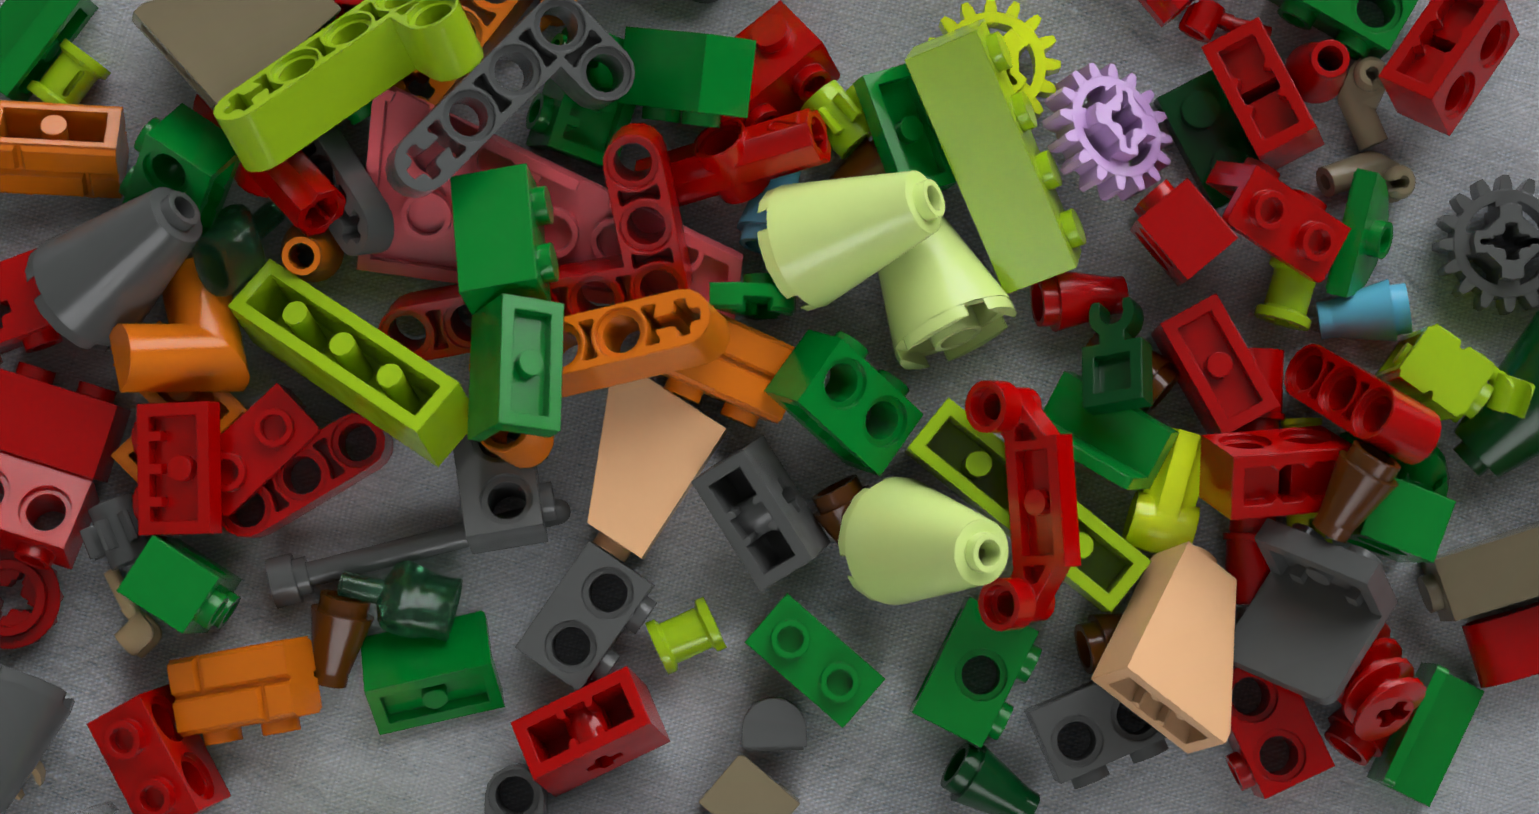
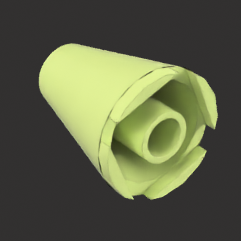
(844, 230)
(941, 300)
(917, 543)

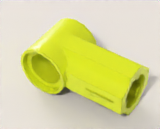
(1168, 510)

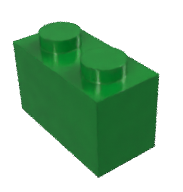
(689, 73)
(502, 235)

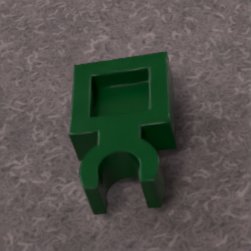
(1120, 367)

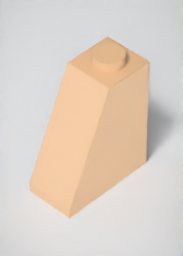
(646, 464)
(1177, 649)

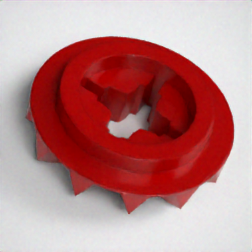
(41, 591)

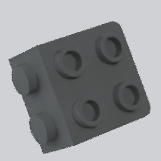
(1312, 612)

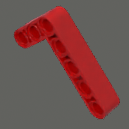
(622, 272)

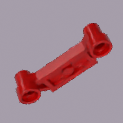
(1039, 499)

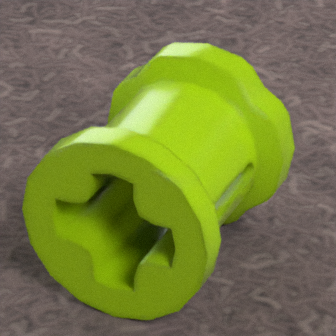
(69, 76)
(1286, 298)
(685, 635)

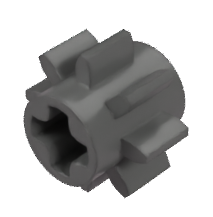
(114, 532)

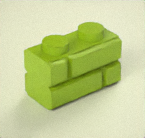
(1439, 373)

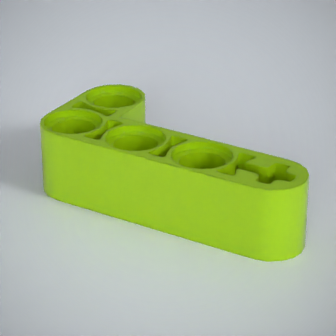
(342, 72)

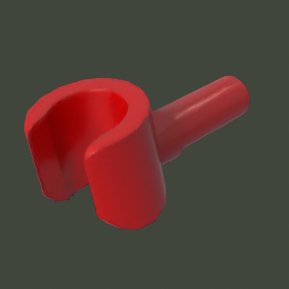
(1205, 16)

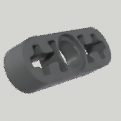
(366, 218)

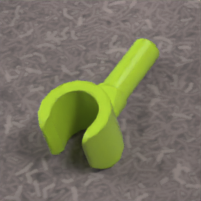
(1509, 393)

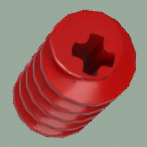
(1381, 690)

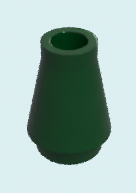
(986, 783)

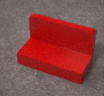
(1214, 367)

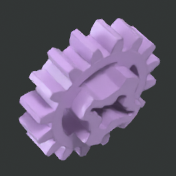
(1107, 132)

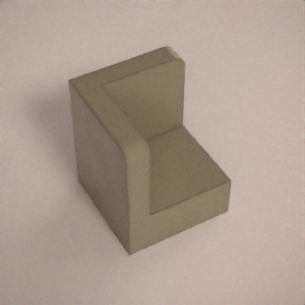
(747, 790)

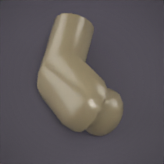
(1360, 100)
(1338, 176)

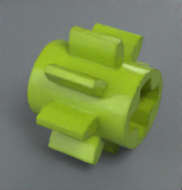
(842, 116)

